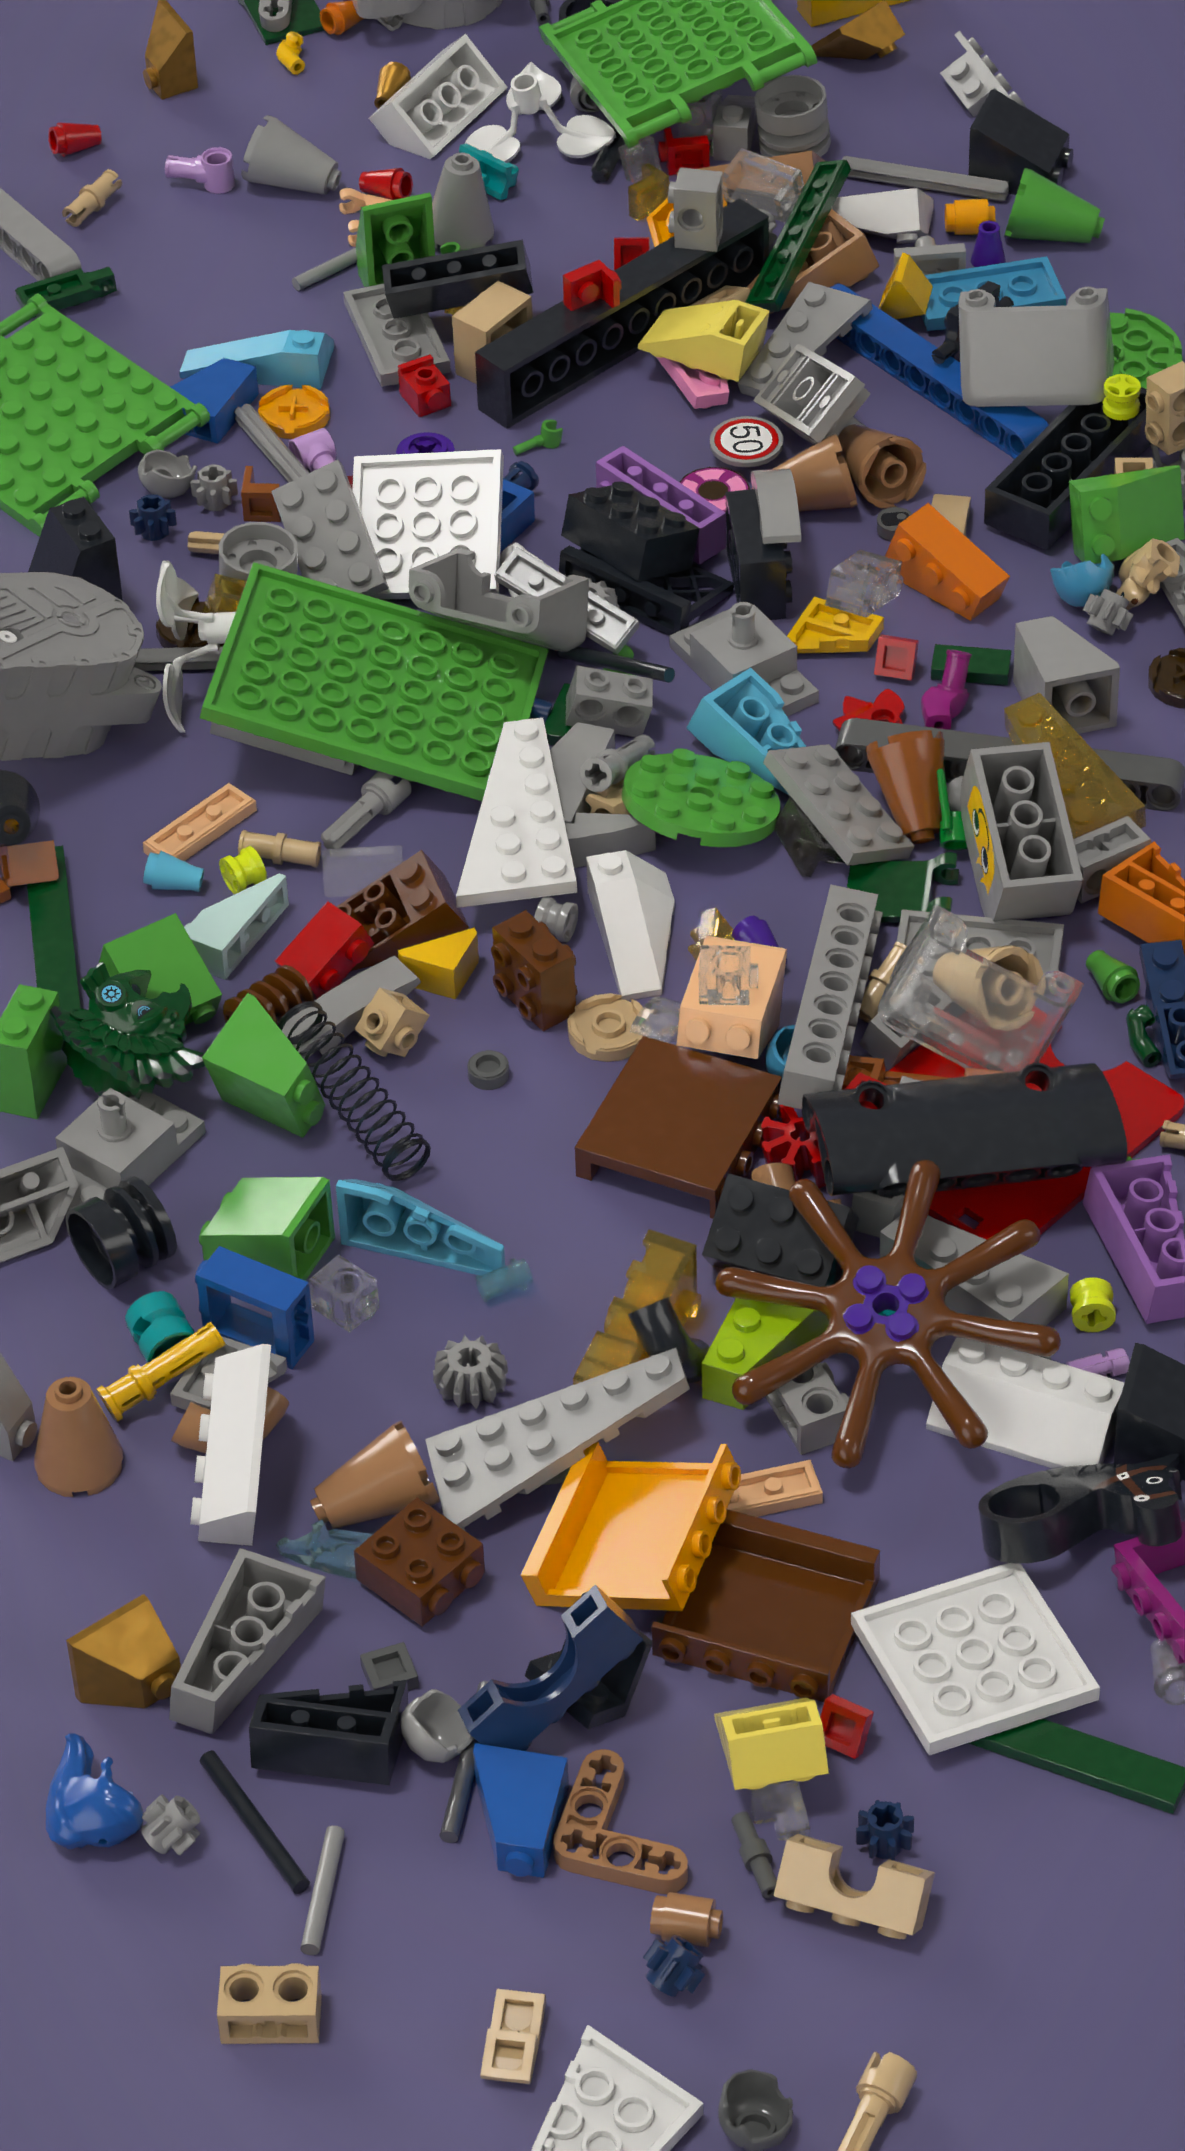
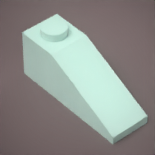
(234, 925)

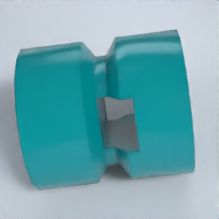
(157, 1323)

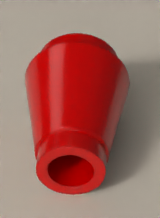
(73, 137)
(387, 183)

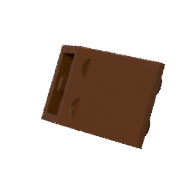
(405, 908)

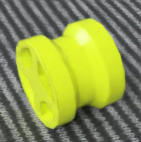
(1121, 397)
(242, 870)
(1092, 1305)

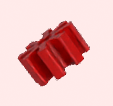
(792, 1145)

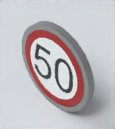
(746, 441)

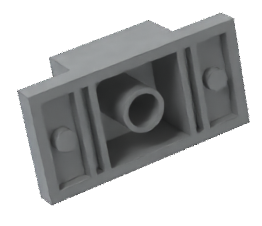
(812, 395)
(740, 640)
(125, 1139)

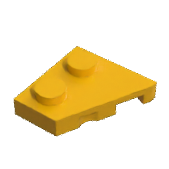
(834, 630)

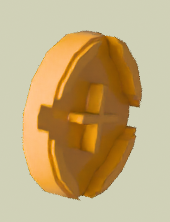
(294, 411)

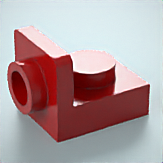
(683, 152)
(591, 284)

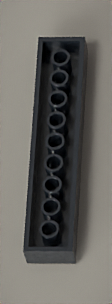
(571, 347)

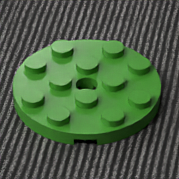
(1142, 345)
(701, 798)

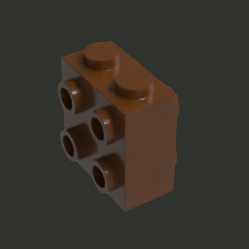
(534, 970)
(420, 1562)

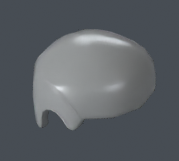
(166, 473)
(434, 1727)

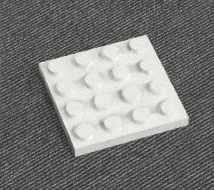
(429, 507)
(974, 1657)

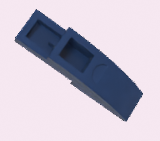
(1165, 995)

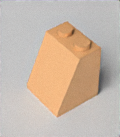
(735, 1028)

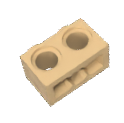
(1166, 408)
(269, 2014)

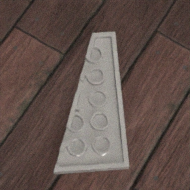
(537, 1440)

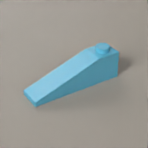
(279, 357)
(744, 723)
(405, 1227)

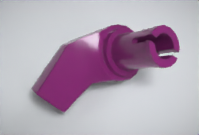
(948, 698)

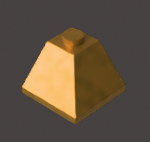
(863, 36)
(170, 54)
(124, 1658)

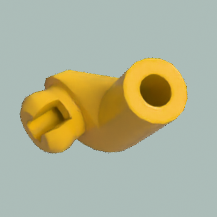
(289, 52)

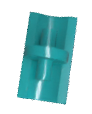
(496, 173)

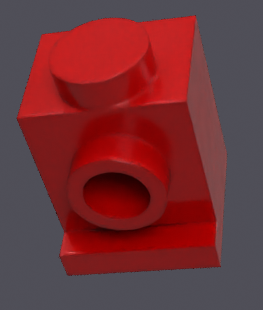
(424, 386)

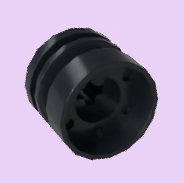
(121, 1232)

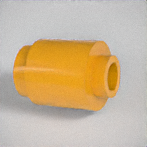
(966, 215)

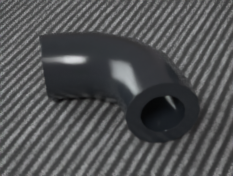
(662, 1331)

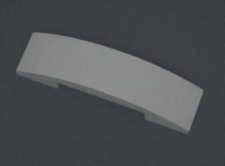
(777, 505)

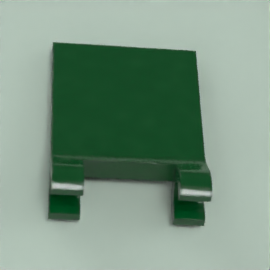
(303, 19)
(905, 884)

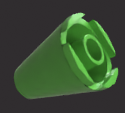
(1051, 213)

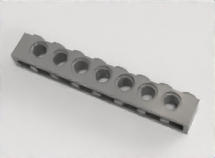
(832, 996)

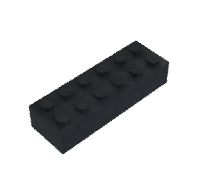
(1033, 491)

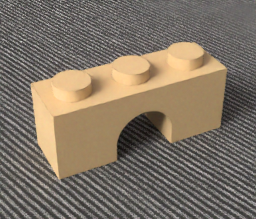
(812, 1880)

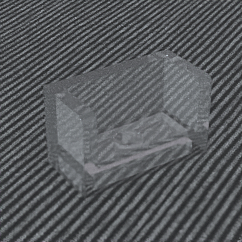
(763, 183)

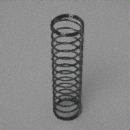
(401, 1145)

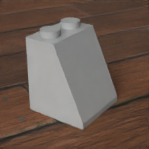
(1067, 672)

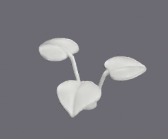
(528, 94)
(174, 607)

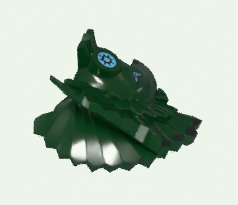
(125, 1037)

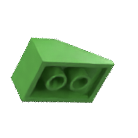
(393, 234)
(1125, 512)

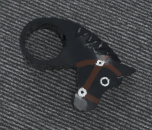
(1062, 1506)

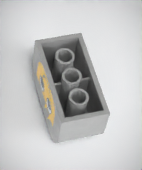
(1019, 833)

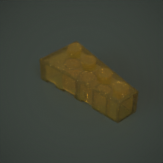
(1088, 785)
(665, 1272)

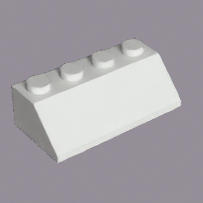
(439, 100)
(1033, 1404)
(233, 1446)

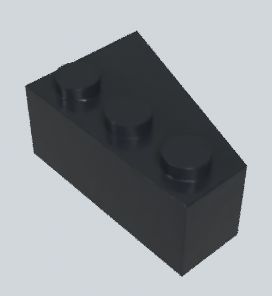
(330, 1735)

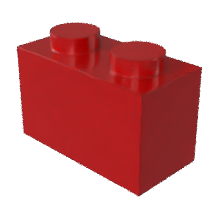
(327, 949)

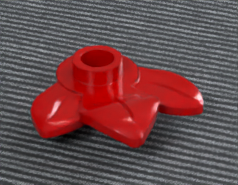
(886, 708)

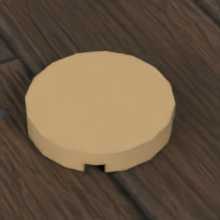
(603, 1027)

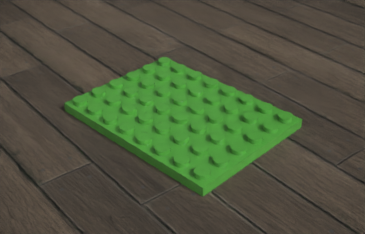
(370, 681)

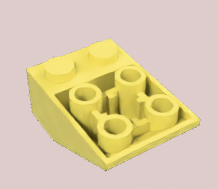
(710, 337)
(773, 1743)

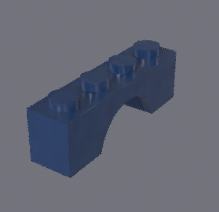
(516, 1713)

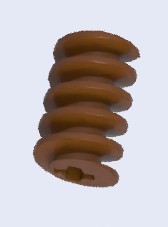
(275, 992)

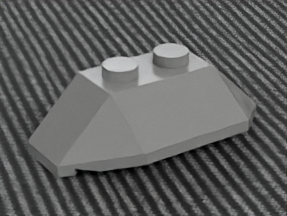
(34, 1202)

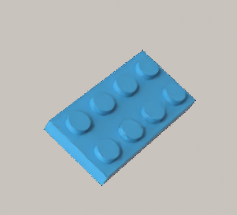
(1024, 281)

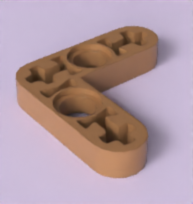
(594, 1834)

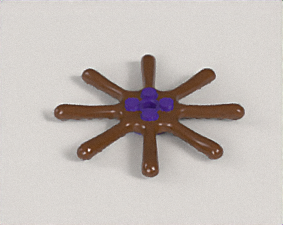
(882, 1341)

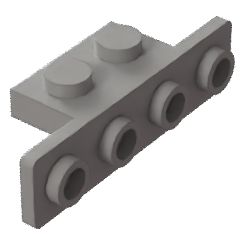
(974, 78)

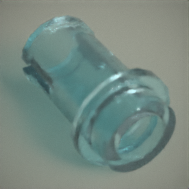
(504, 1279)

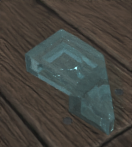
(324, 1549)

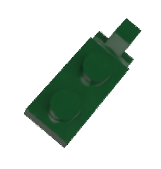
(70, 288)

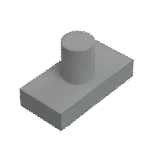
(933, 257)

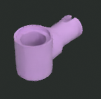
(211, 168)
(313, 449)

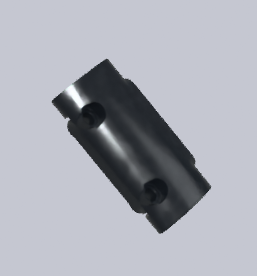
(970, 1126)

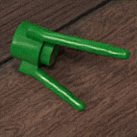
(951, 826)

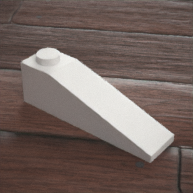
(889, 214)
(634, 919)

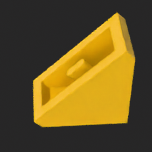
(906, 290)
(443, 963)

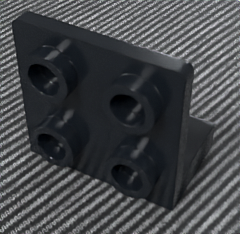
(612, 1694)

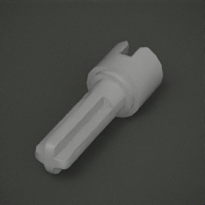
(378, 797)

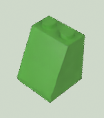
(171, 958)
(29, 1051)
(263, 1071)
(274, 1222)

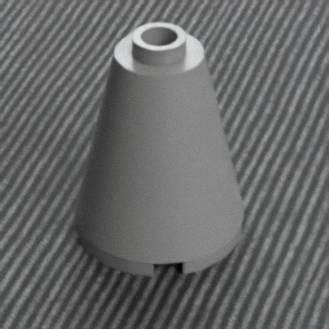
(288, 160)
(462, 204)

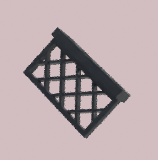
(646, 600)

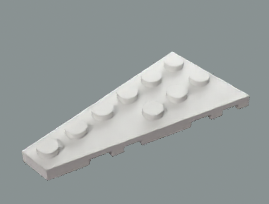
(520, 829)
(615, 2104)

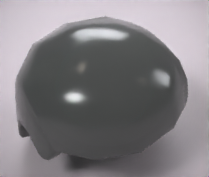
(754, 2110)

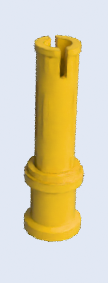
(144, 1380)

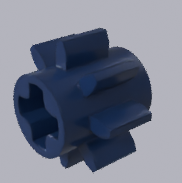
(152, 517)
(885, 1830)
(674, 1965)

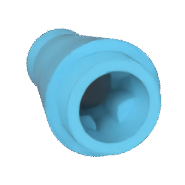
(171, 873)

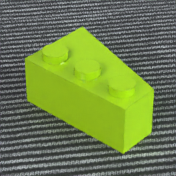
(752, 1336)

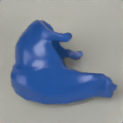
(87, 1808)

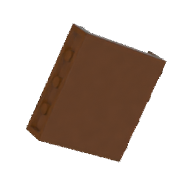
(680, 1120)
(772, 1607)

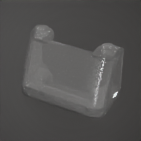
(971, 1005)

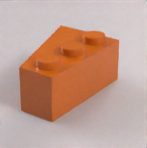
(945, 564)
(1145, 897)

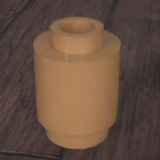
(687, 1917)

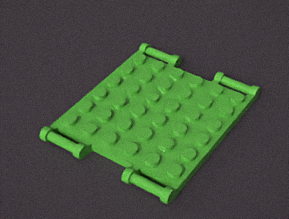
(658, 55)
(73, 412)

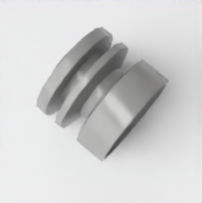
(792, 116)
(256, 543)

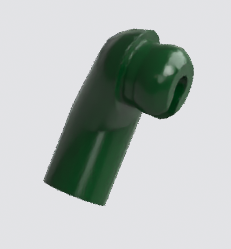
(1139, 1040)

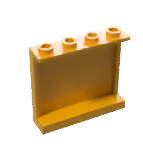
(631, 1530)

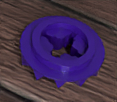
(425, 443)

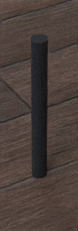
(619, 663)
(254, 1822)

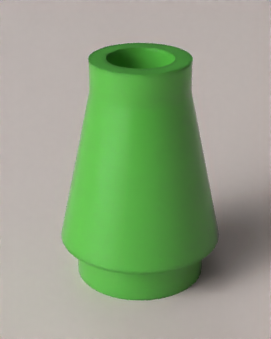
(1115, 979)

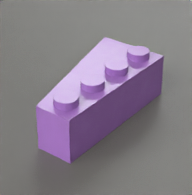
(1142, 1231)

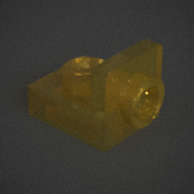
(647, 193)

